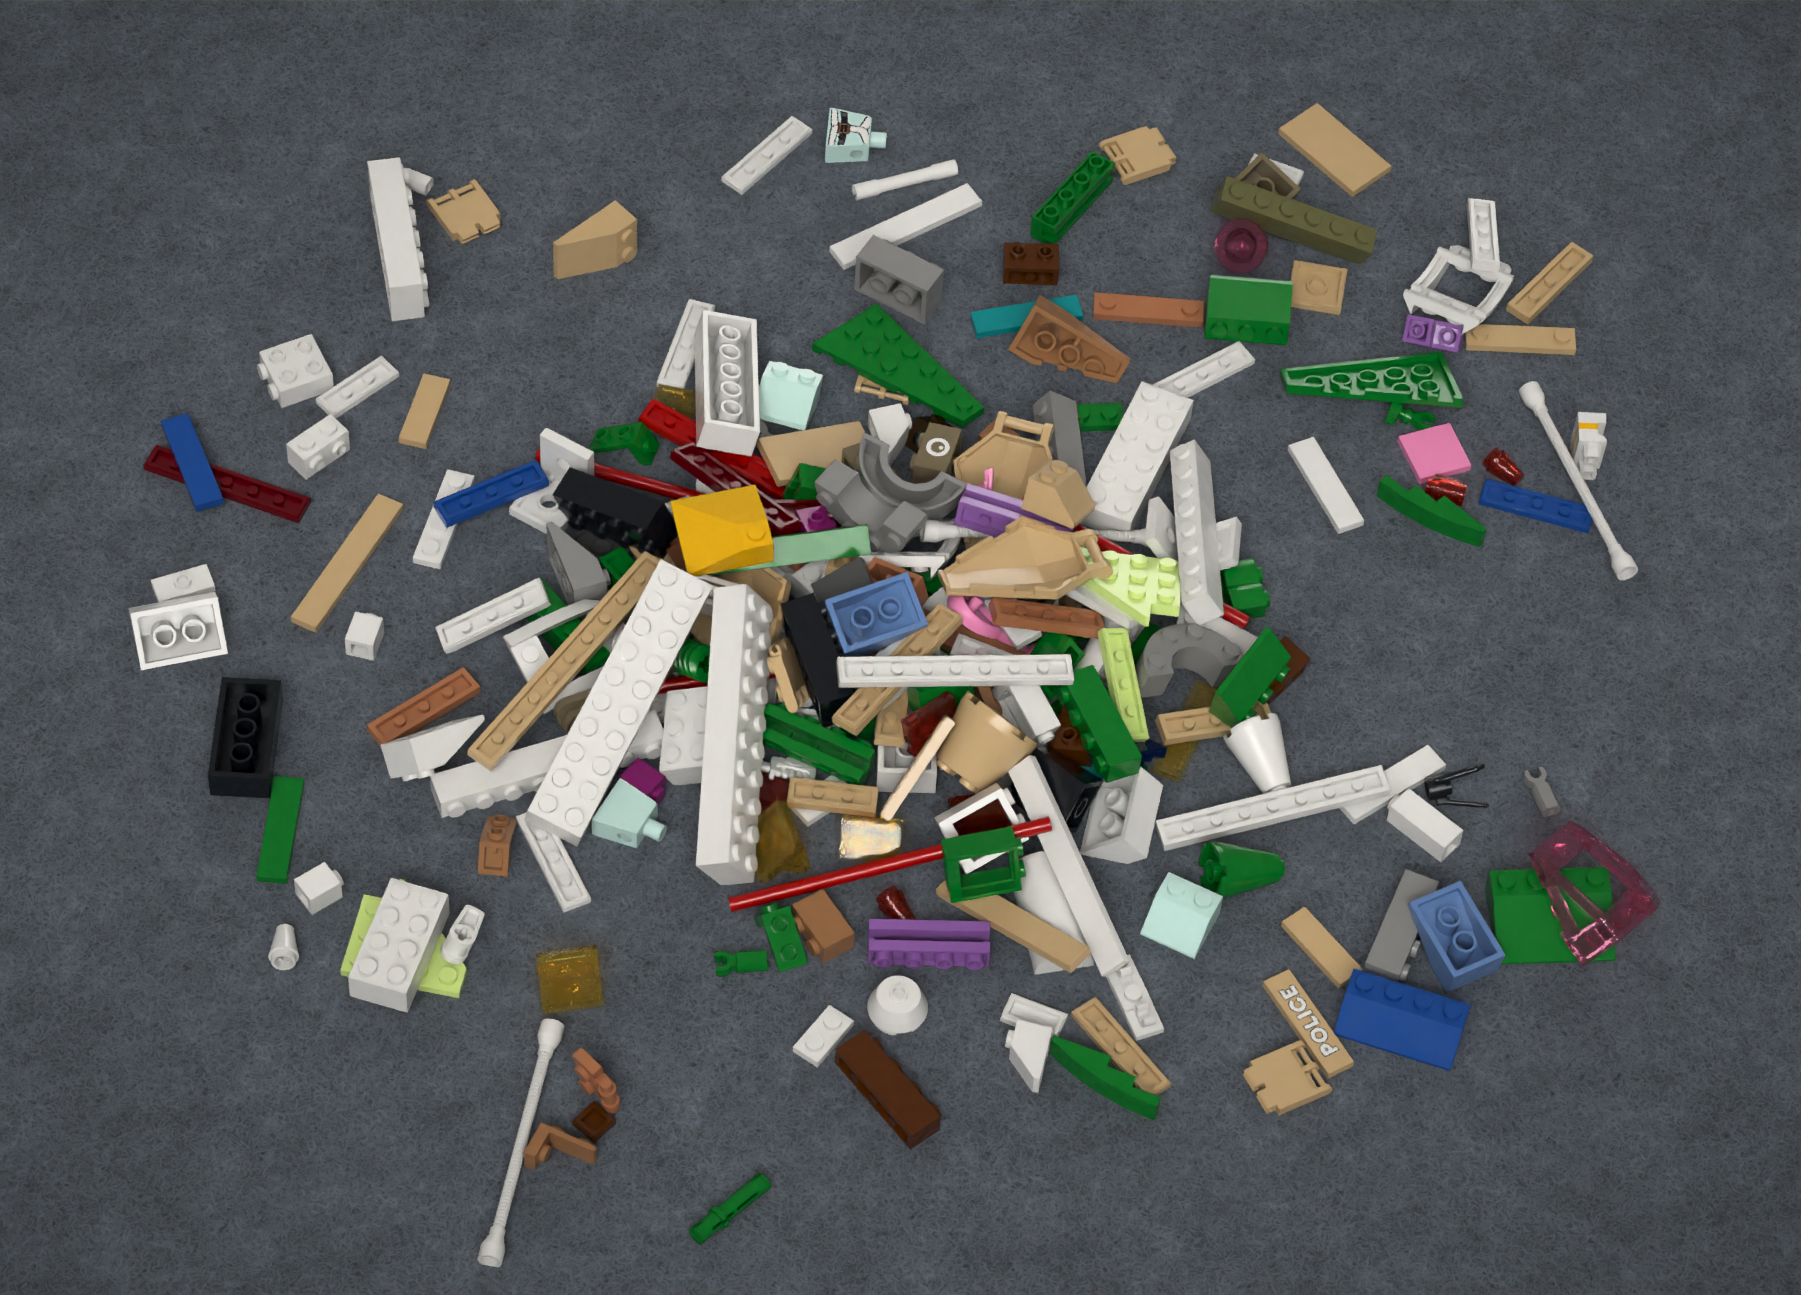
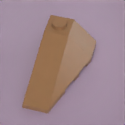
(1061, 339)

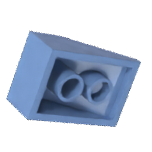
(875, 615)
(1455, 937)

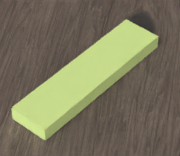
(1123, 680)

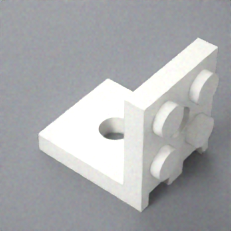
(556, 457)
(1162, 539)

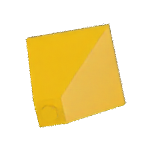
(723, 531)

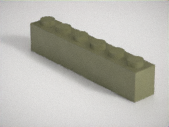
(1294, 220)

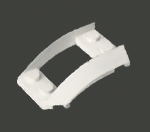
(1457, 312)
(920, 560)
(531, 656)

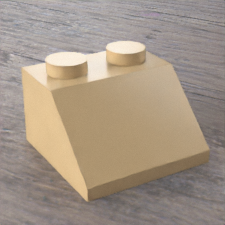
(1058, 495)

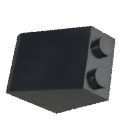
(1070, 784)

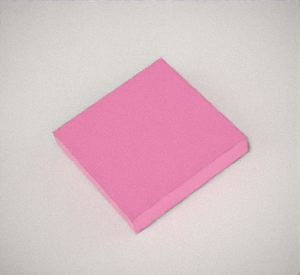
(1434, 452)

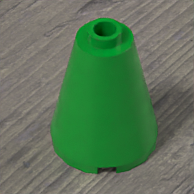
(1238, 869)

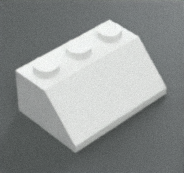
(178, 630)
(1123, 819)

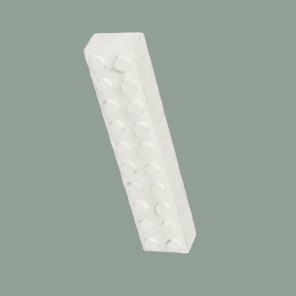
(618, 703)
(734, 735)

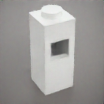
(1424, 824)

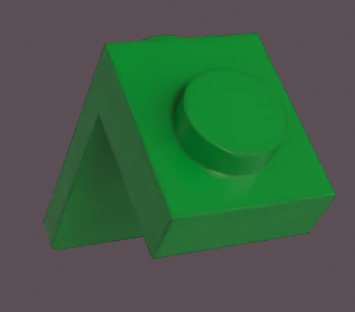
(631, 436)
(782, 936)

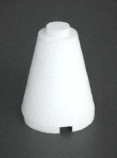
(1261, 752)

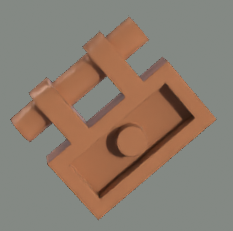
(595, 1081)

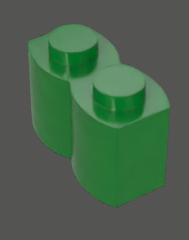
(1243, 588)

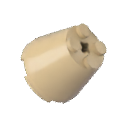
(982, 745)

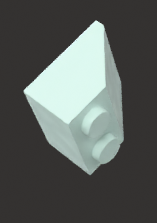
(788, 395)
(1182, 915)

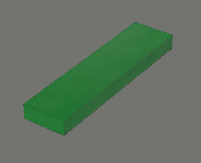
(280, 830)

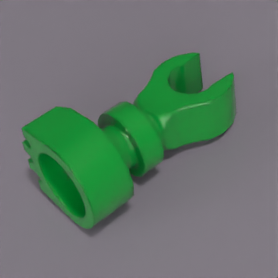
(1415, 419)

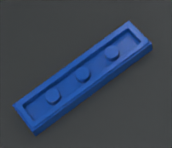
(192, 462)
(491, 493)
(1535, 505)

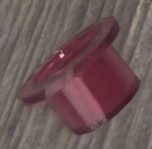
(1241, 245)

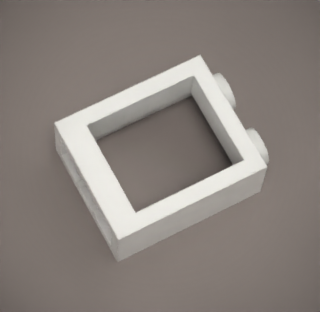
(1028, 711)
(977, 801)

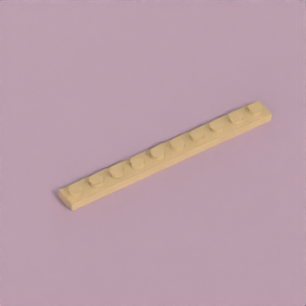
(563, 665)

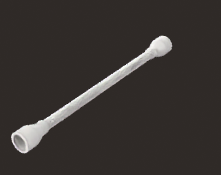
(937, 531)
(1621, 561)
(493, 1247)

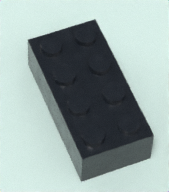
(615, 513)
(817, 654)
(245, 737)

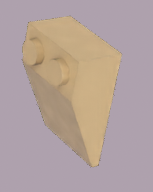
(597, 243)

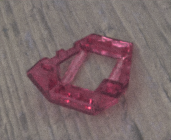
(1608, 926)

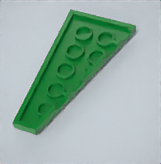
(898, 363)
(1398, 379)

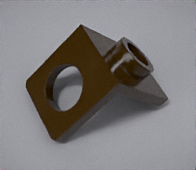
(921, 424)

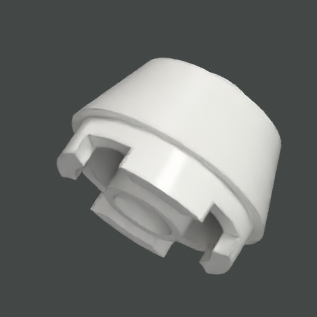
(897, 1005)

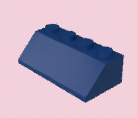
(1401, 1019)

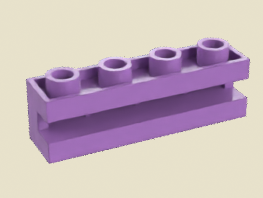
(992, 511)
(928, 943)

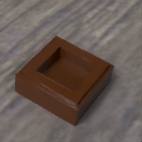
(594, 1122)

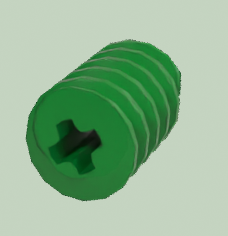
(693, 660)

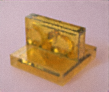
(869, 837)
(779, 844)
(569, 979)

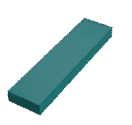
(1011, 317)

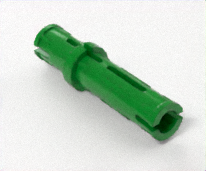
(719, 1216)

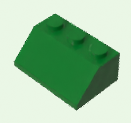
(1248, 310)
(1251, 680)

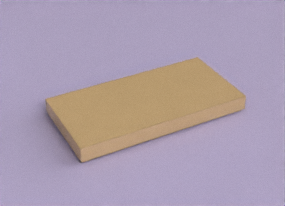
(1334, 149)
(811, 447)

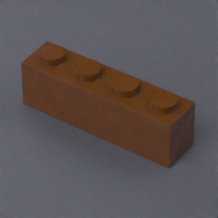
(888, 1089)

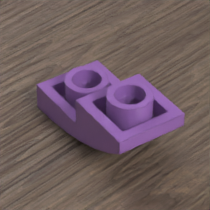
(1433, 333)

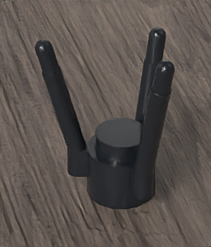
(1440, 786)

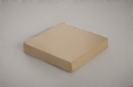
(1318, 287)

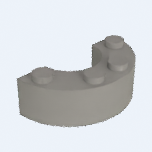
(934, 498)
(852, 505)
(1185, 648)

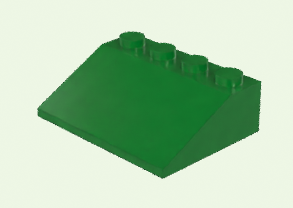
(1523, 915)

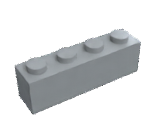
(1066, 437)
(1398, 931)

